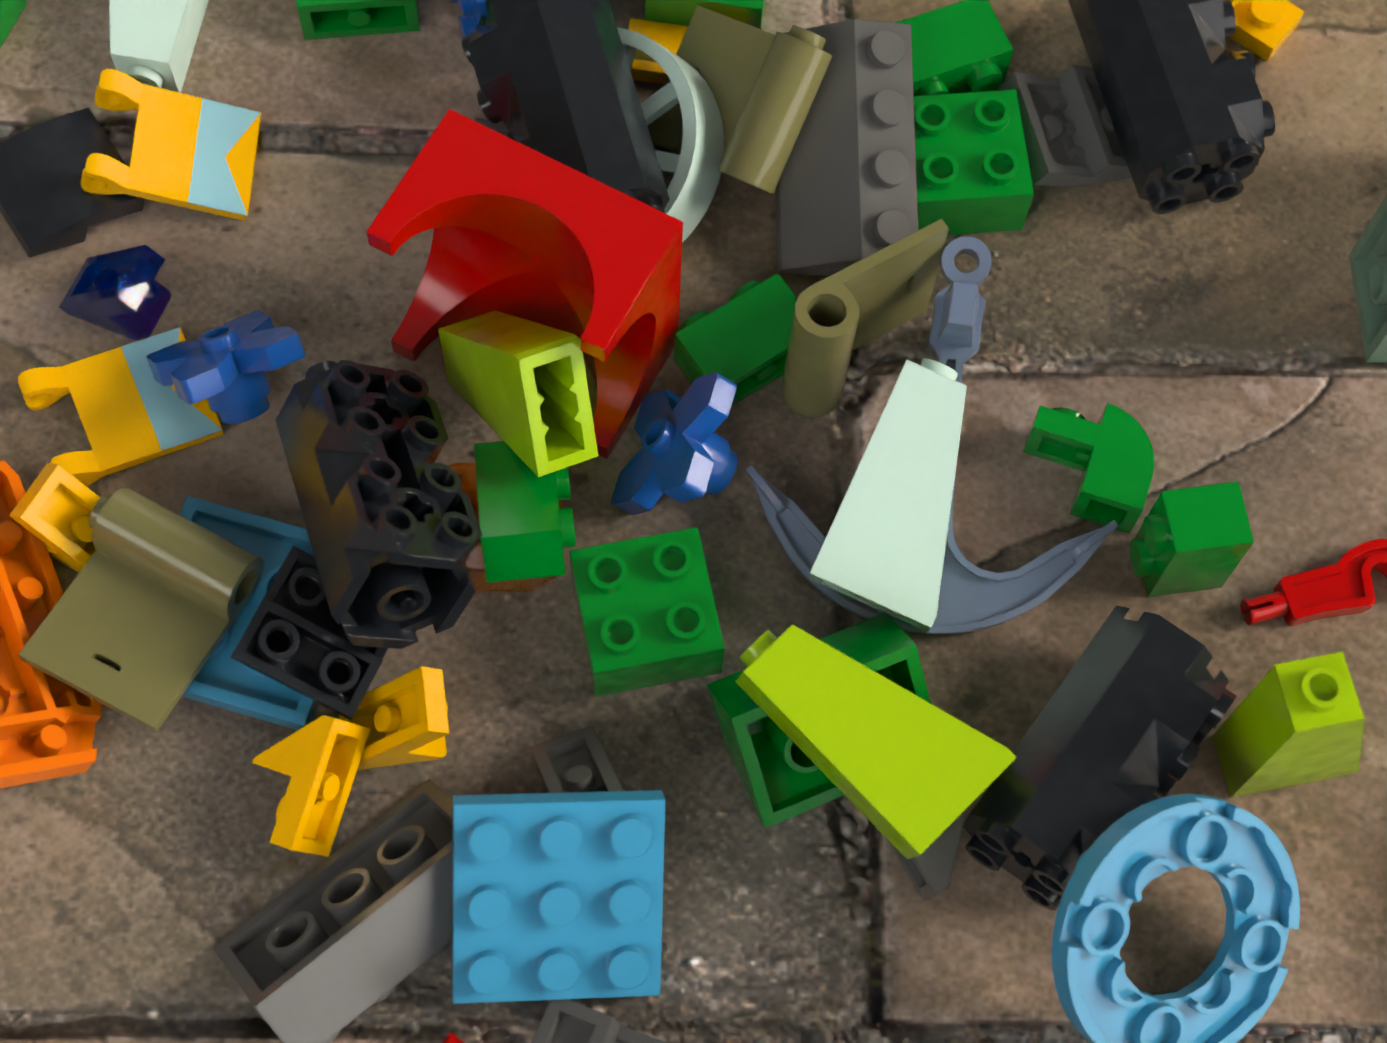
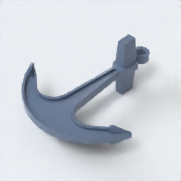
(968, 595)

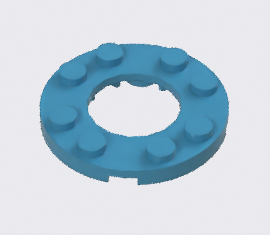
(1095, 923)

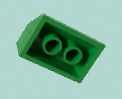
(770, 764)

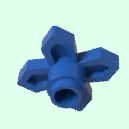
(229, 365)
(679, 447)

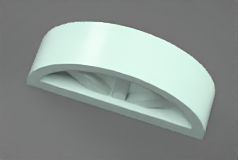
(703, 133)

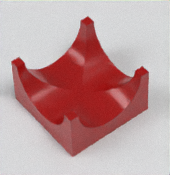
(542, 247)

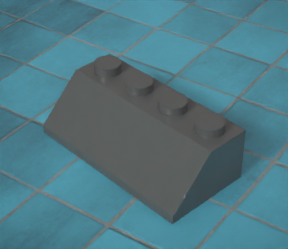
(855, 157)
(351, 924)

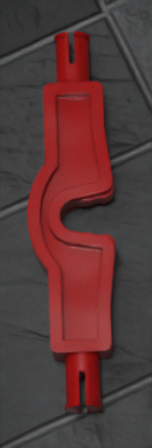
(1325, 591)

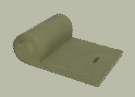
(761, 90)
(853, 310)
(146, 603)

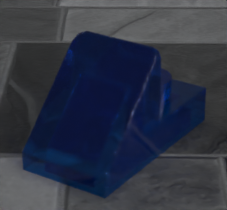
(119, 292)

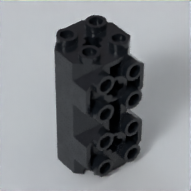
(566, 90)
(1177, 96)
(374, 503)
(1099, 748)

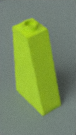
(525, 386)
(1293, 728)
(875, 740)

